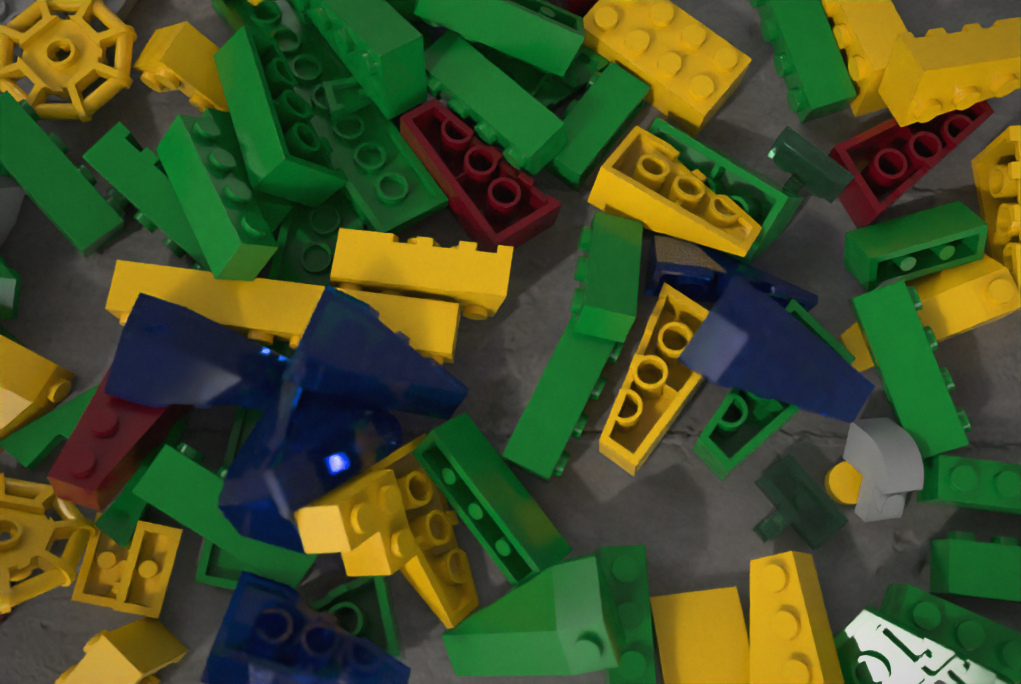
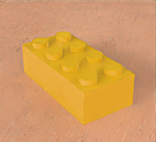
(671, 52)

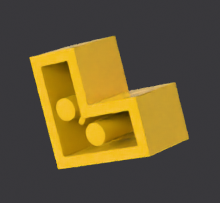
(183, 61)
(362, 522)

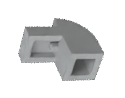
(888, 465)

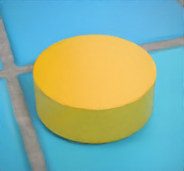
(843, 483)

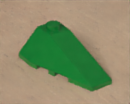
(751, 190)
(544, 627)

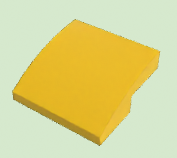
(129, 579)
(701, 637)

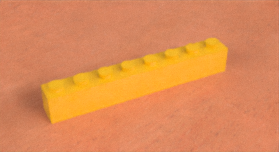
(276, 308)

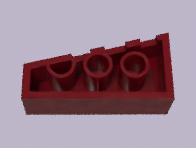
(895, 158)
(482, 189)
(109, 447)

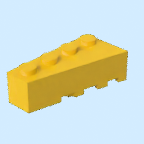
(865, 39)
(951, 70)
(655, 384)
(790, 623)

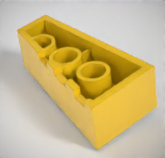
(999, 198)
(423, 270)
(126, 655)

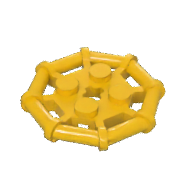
(43, 34)
(32, 537)

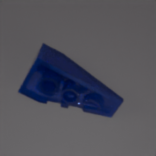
(361, 361)
(245, 493)

